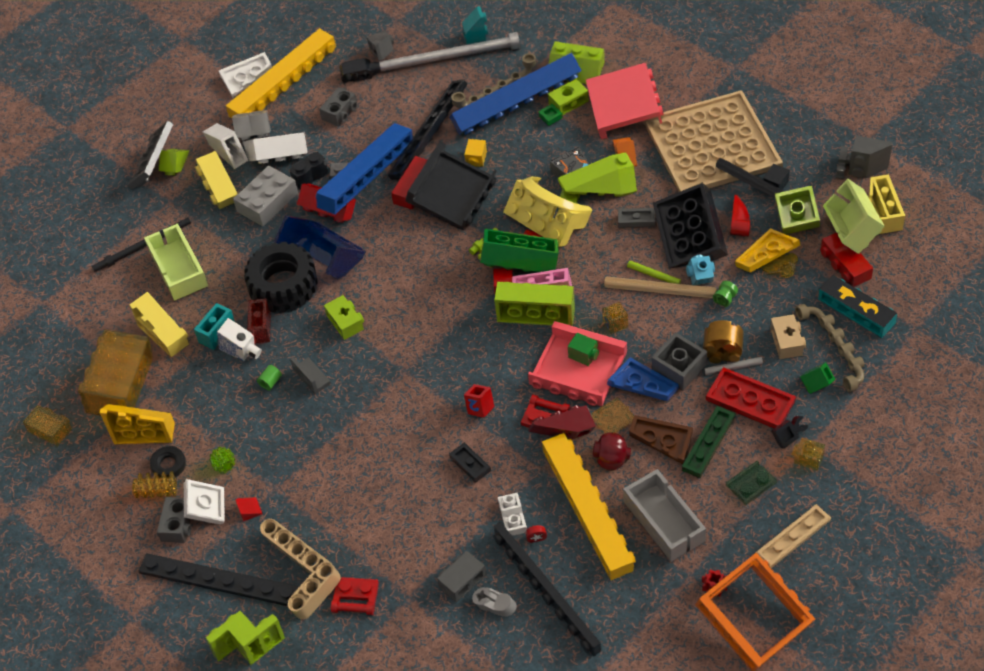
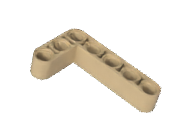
(318, 571)

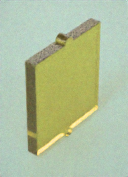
(613, 416)

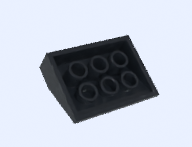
(689, 226)

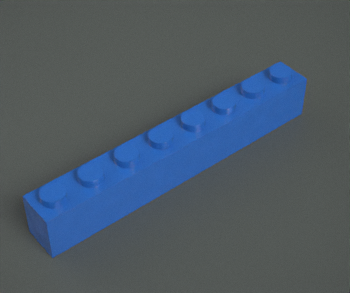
(515, 93)
(363, 169)

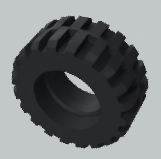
(276, 259)

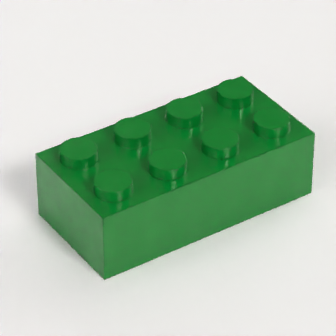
(519, 251)

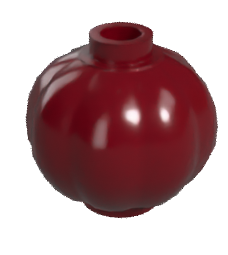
(611, 451)

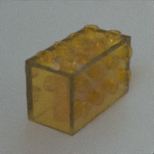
(116, 371)

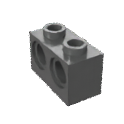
(338, 106)
(171, 520)

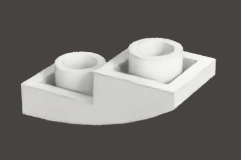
(512, 514)

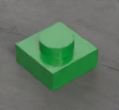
(550, 114)

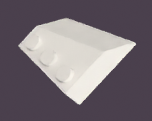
(276, 147)

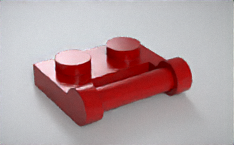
(532, 413)
(355, 590)

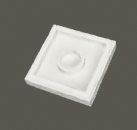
(204, 502)

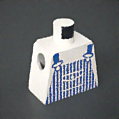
(237, 341)

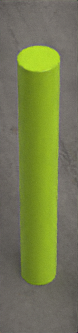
(654, 273)

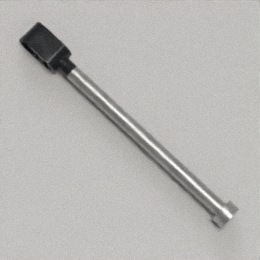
(363, 69)

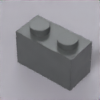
(461, 576)

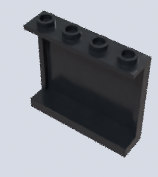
(450, 188)

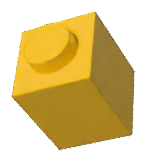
(475, 152)

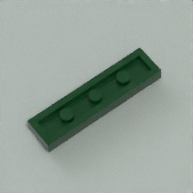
(708, 442)

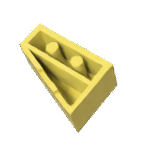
(216, 180)
(886, 203)
(158, 325)

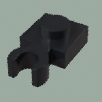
(787, 431)

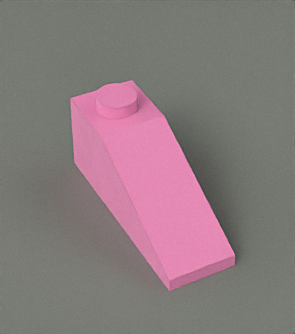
(552, 277)

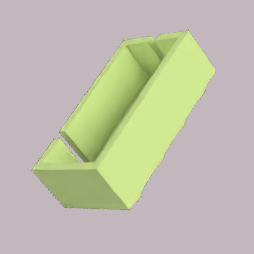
(853, 221)
(176, 262)

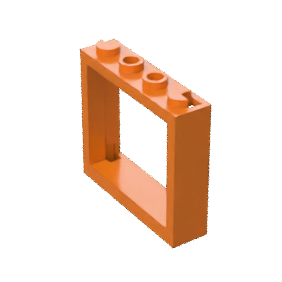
(731, 634)

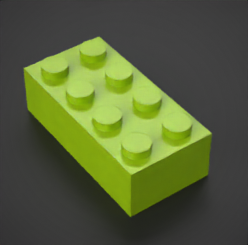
(534, 303)

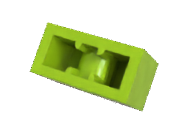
(344, 317)

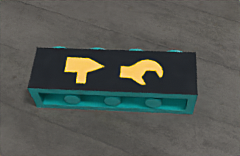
(857, 306)

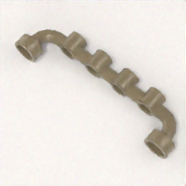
(528, 61)
(836, 335)

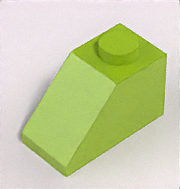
(172, 160)

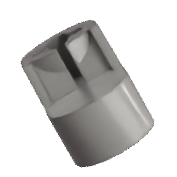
(493, 601)

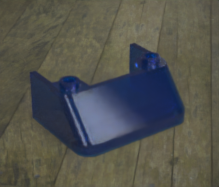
(322, 244)

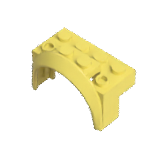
(536, 207)

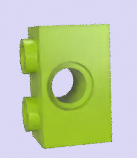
(569, 96)

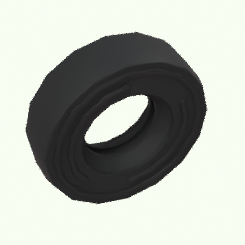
(165, 452)

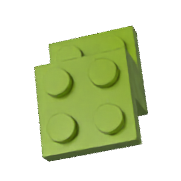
(245, 637)

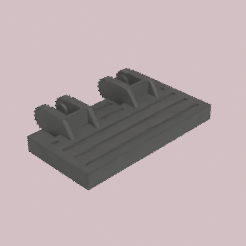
(149, 157)

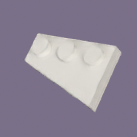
(244, 73)

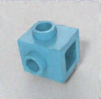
(700, 270)

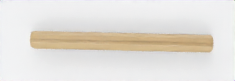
(659, 287)

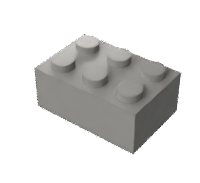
(265, 195)

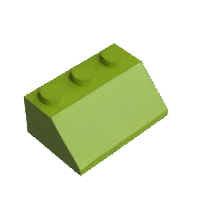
(588, 58)

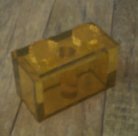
(47, 425)

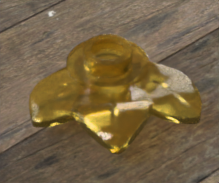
(782, 265)

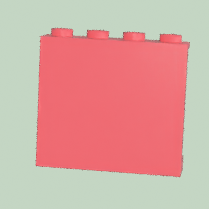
(624, 98)
(573, 378)

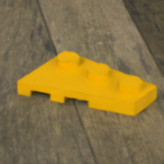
(766, 249)

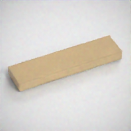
(794, 535)

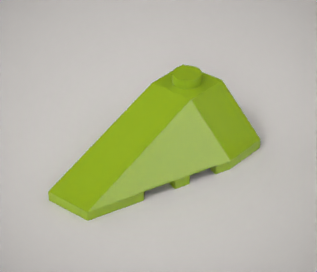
(609, 176)

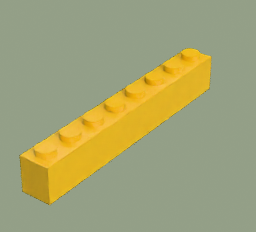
(283, 74)
(588, 506)

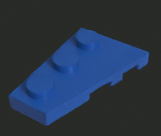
(642, 380)

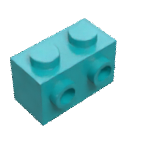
(207, 328)

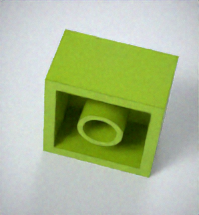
(797, 210)

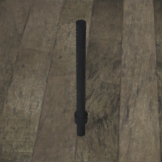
(110, 260)

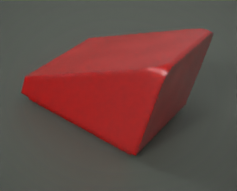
(248, 508)

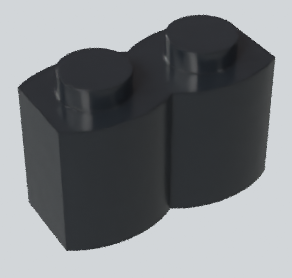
(310, 169)

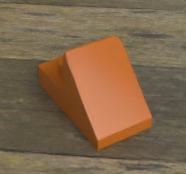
(625, 145)

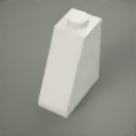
(226, 144)

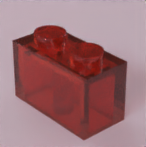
(259, 320)

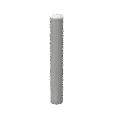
(734, 365)

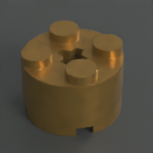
(723, 341)

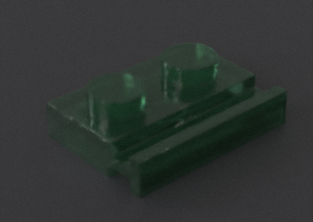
(751, 482)

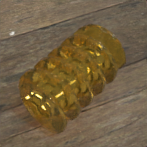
(155, 485)

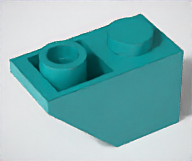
(474, 27)

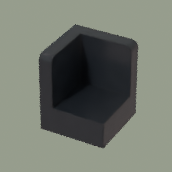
(777, 176)

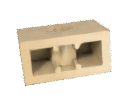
(787, 336)

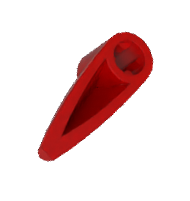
(740, 218)

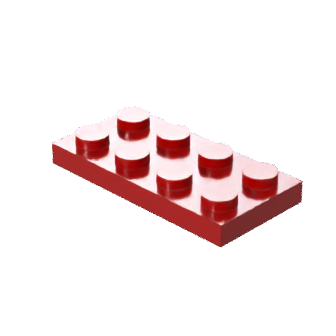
(750, 398)

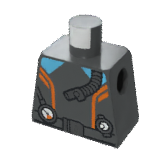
(568, 162)

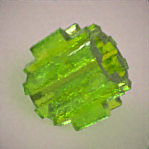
(222, 459)

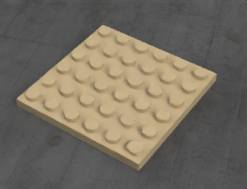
(703, 132)

